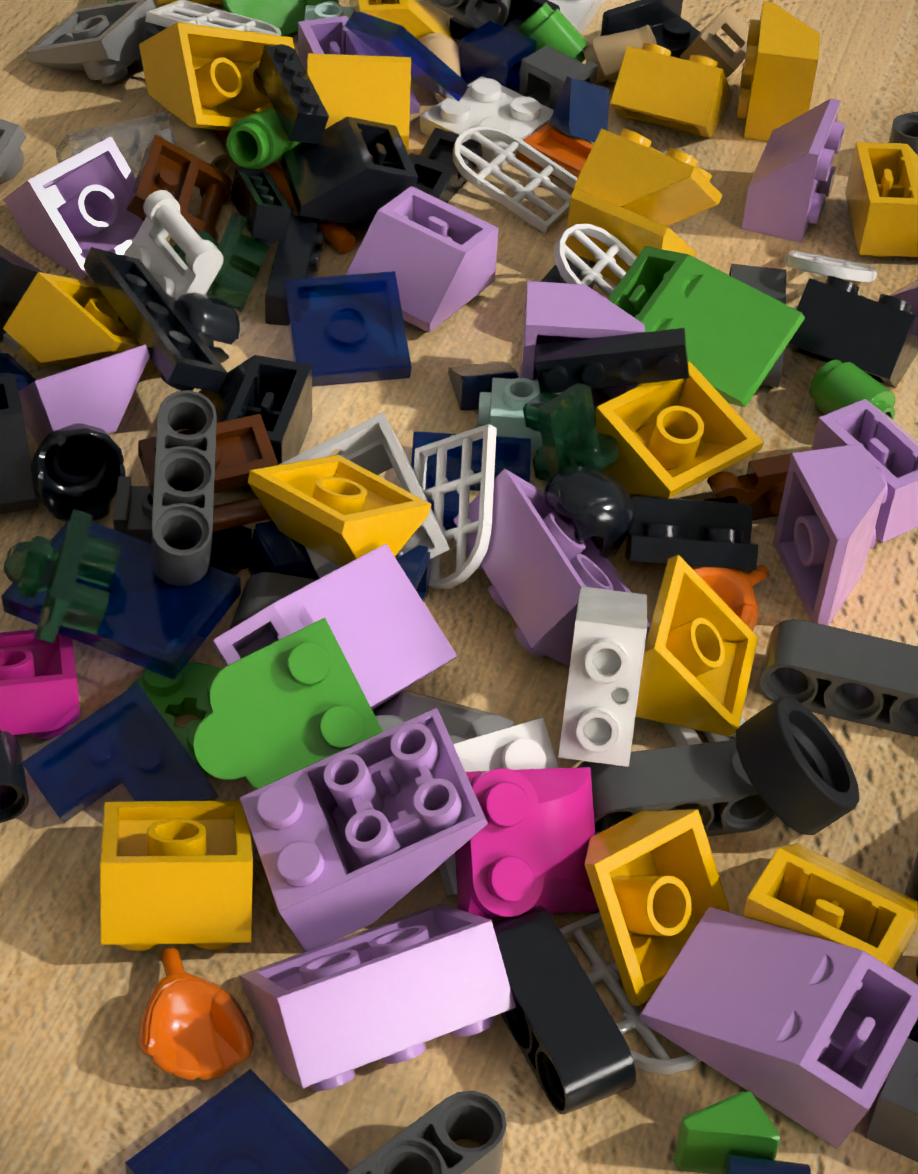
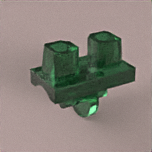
(240, 262)
(568, 432)
(67, 603)

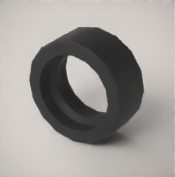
(797, 766)

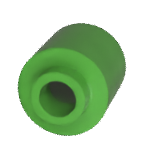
(555, 31)
(258, 140)
(844, 384)

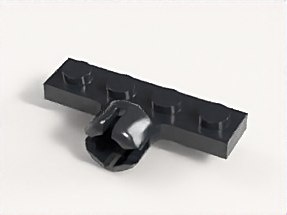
(175, 331)

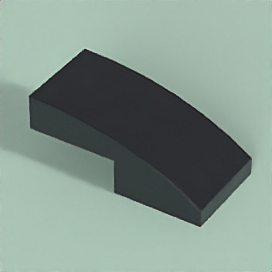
(435, 165)

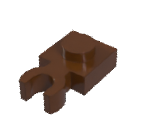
(759, 487)

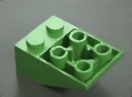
(728, 325)

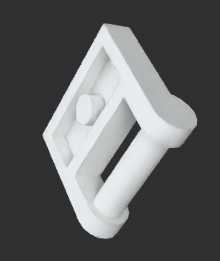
(161, 260)

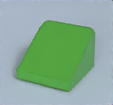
(727, 1127)

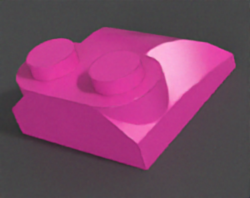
(37, 684)
(532, 843)

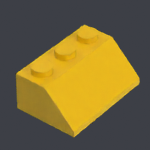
(207, 73)

